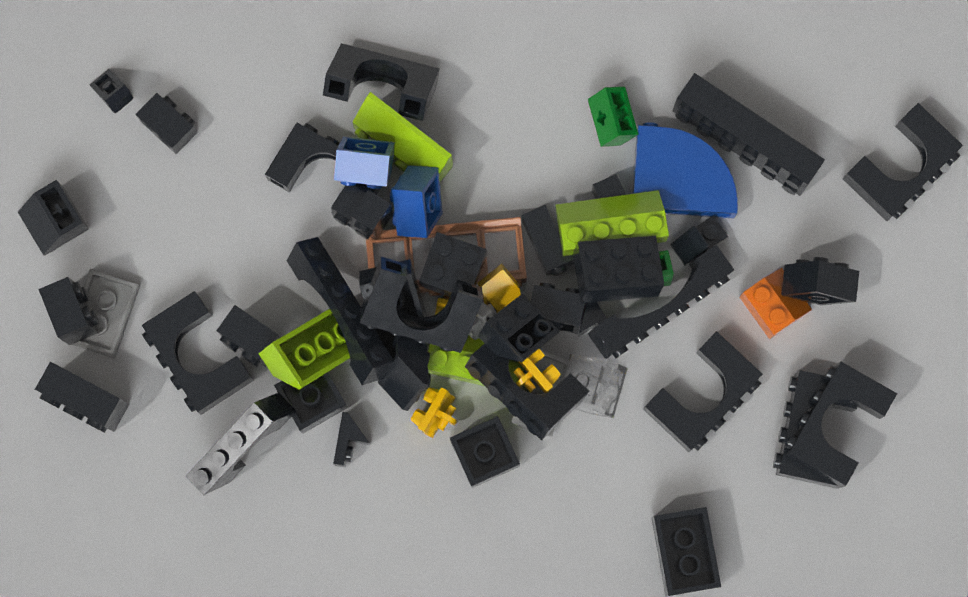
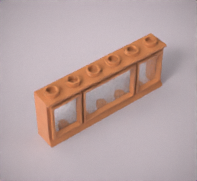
(499, 236)

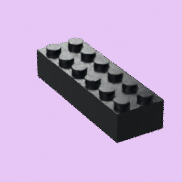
(747, 135)

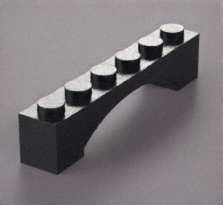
(616, 333)
(367, 352)

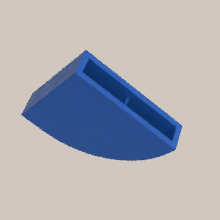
(685, 172)

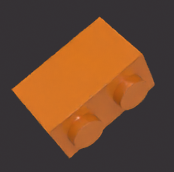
(770, 308)

